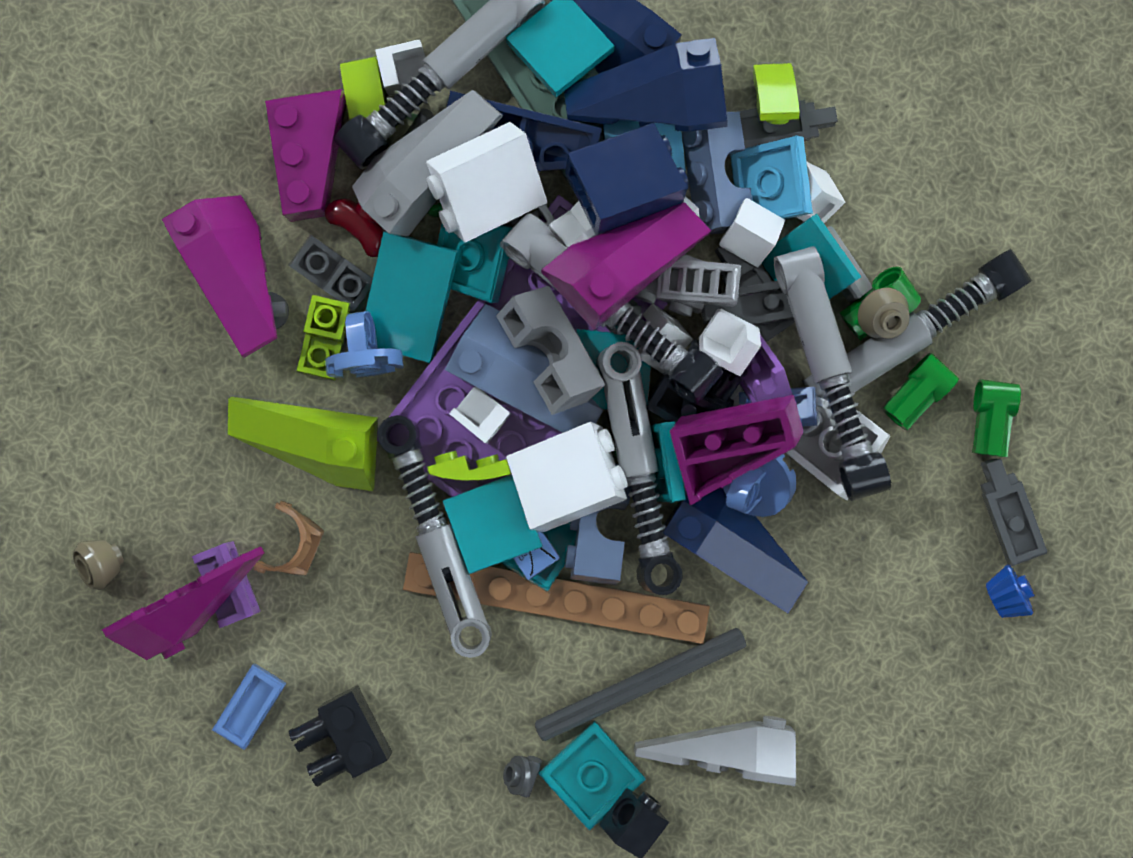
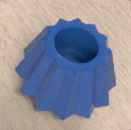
(1010, 593)

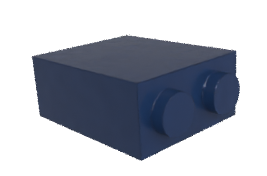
(626, 178)

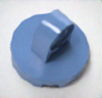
(363, 355)
(762, 490)

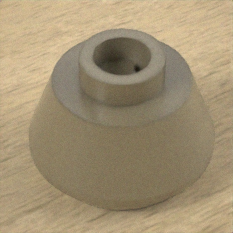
(884, 313)
(97, 562)

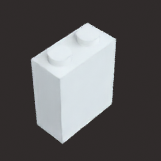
(486, 182)
(567, 477)

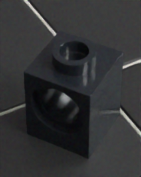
(634, 822)

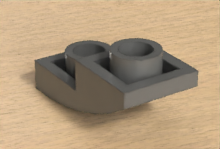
(331, 272)

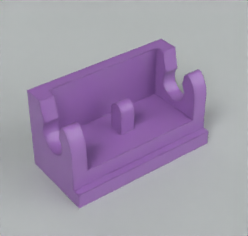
(765, 376)
(241, 601)

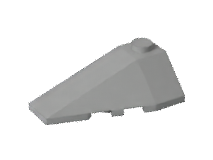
(395, 181)
(754, 748)

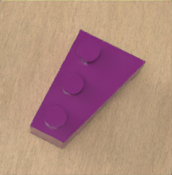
(305, 150)
(733, 440)

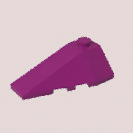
(225, 256)
(618, 264)
(180, 613)

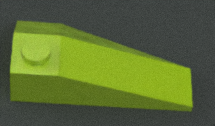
(318, 441)

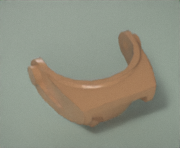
(309, 541)

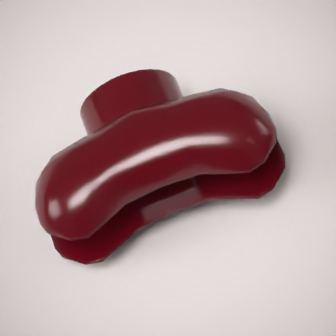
(356, 221)

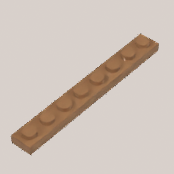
(576, 602)

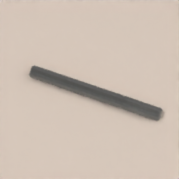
(640, 684)

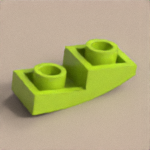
(362, 86)
(776, 93)
(323, 335)
(458, 468)

